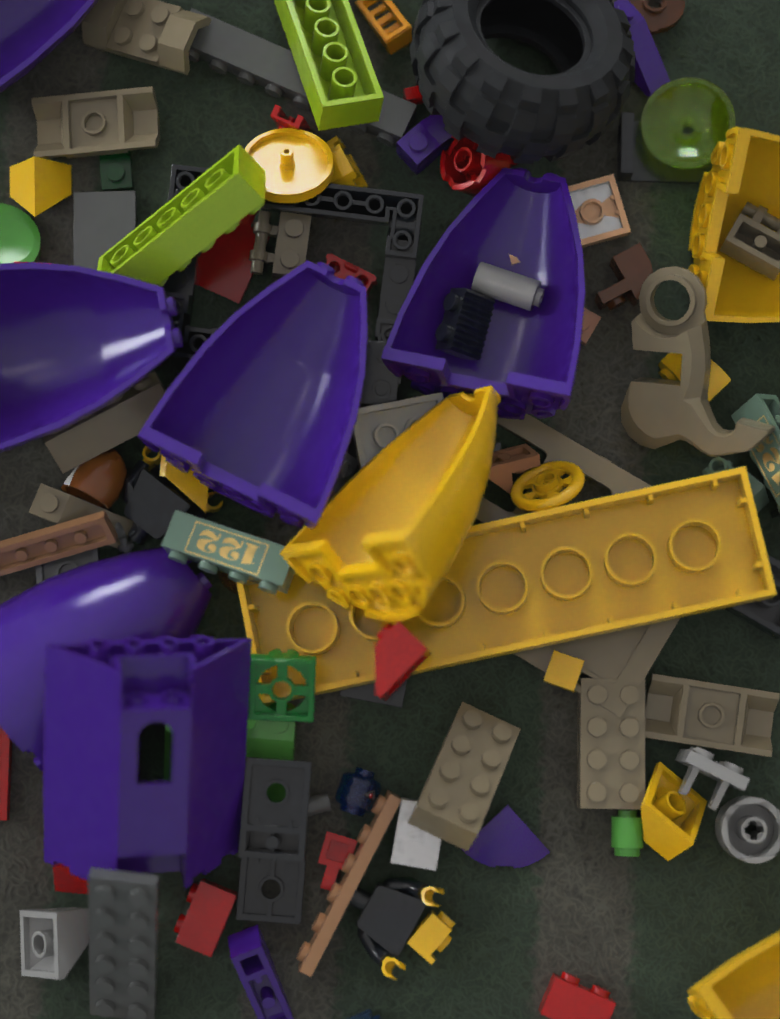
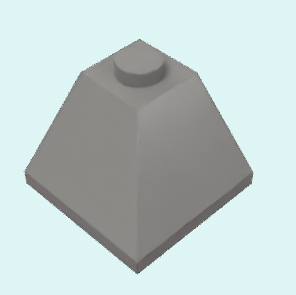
(52, 940)

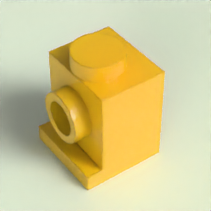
(431, 935)

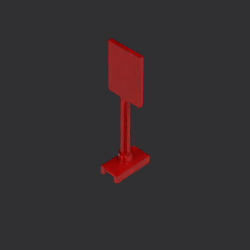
(227, 263)

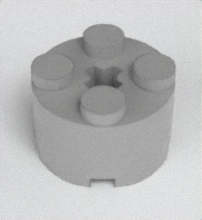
(731, 826)

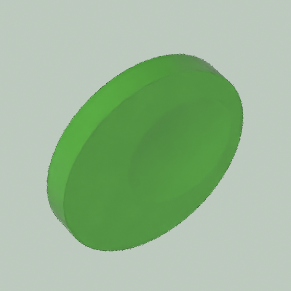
(18, 236)

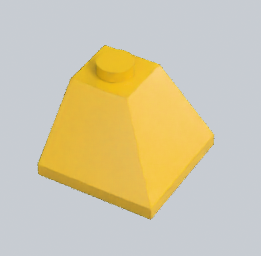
(668, 817)

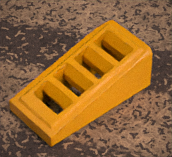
(396, 35)

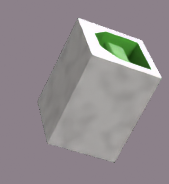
(412, 845)

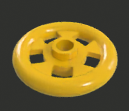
(547, 484)

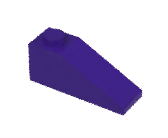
(649, 68)
(424, 143)
(258, 974)

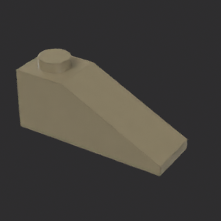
(60, 507)

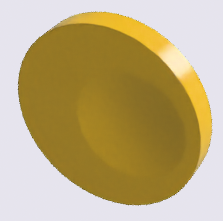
(294, 162)

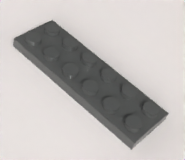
(123, 943)

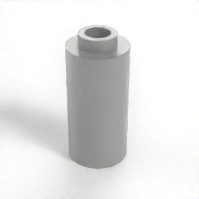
(507, 286)

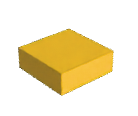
(563, 671)

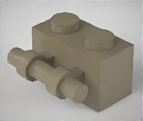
(754, 243)
(290, 245)

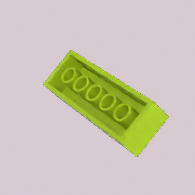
(331, 62)
(190, 221)

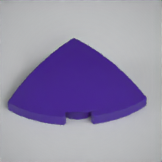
(506, 842)

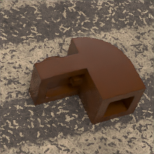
(631, 270)

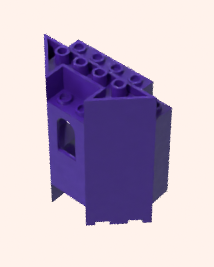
(92, 717)

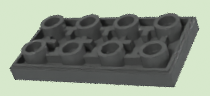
(100, 223)

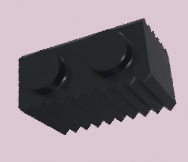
(464, 323)

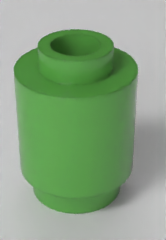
(627, 833)

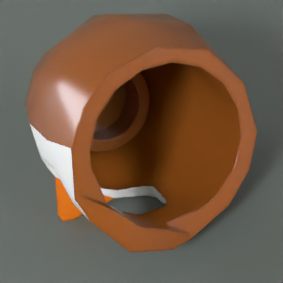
(98, 479)

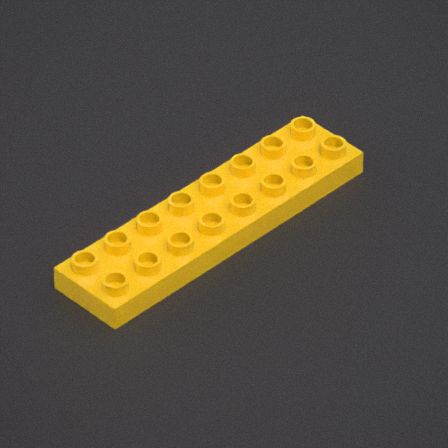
(541, 582)

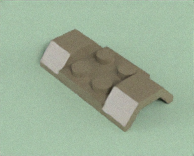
(144, 31)
(96, 123)
(710, 715)

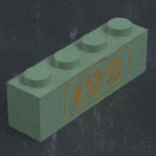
(765, 409)
(227, 551)

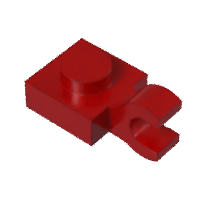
(333, 854)

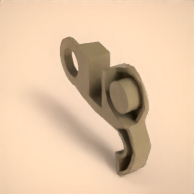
(675, 410)

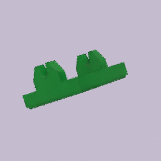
(281, 709)

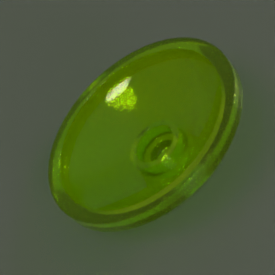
(686, 104)

